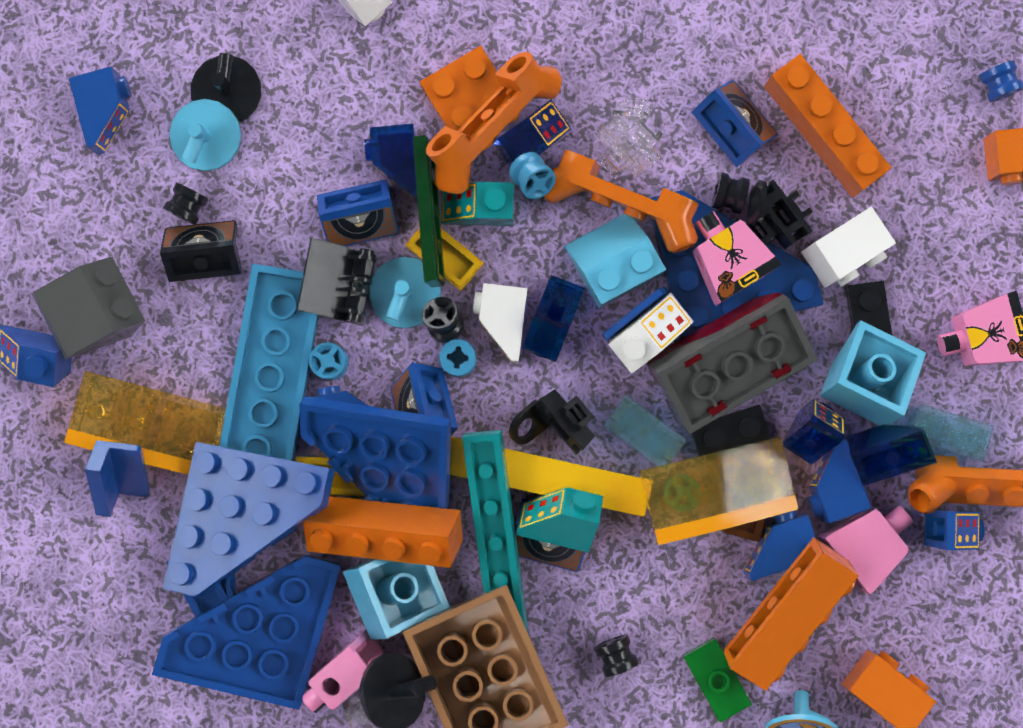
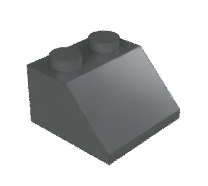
(89, 308)

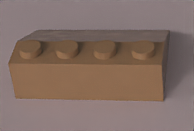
(484, 666)

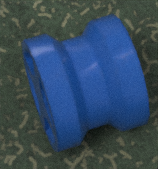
(1001, 81)

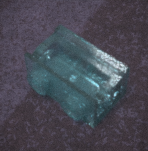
(643, 432)
(951, 432)

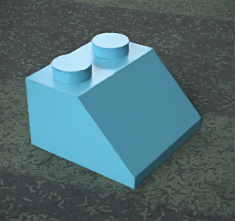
(615, 260)
(873, 375)
(394, 595)

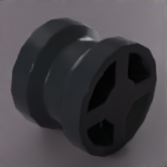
(730, 193)
(185, 203)
(443, 310)
(616, 655)

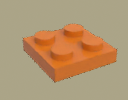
(461, 87)

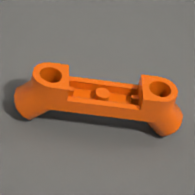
(455, 150)
(671, 211)
(949, 483)

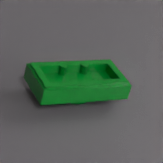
(717, 680)

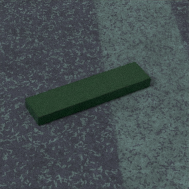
(428, 215)

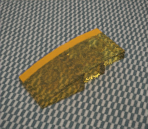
(143, 416)
(718, 490)

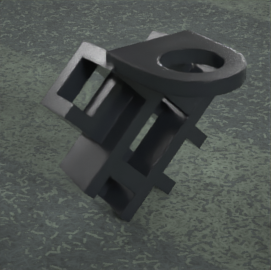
(771, 220)
(565, 418)

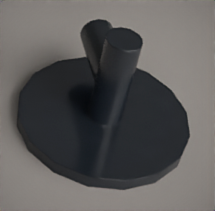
(228, 82)
(393, 691)

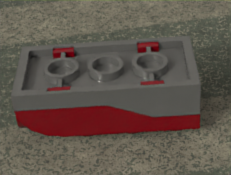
(731, 360)

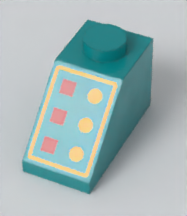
(479, 205)
(562, 518)

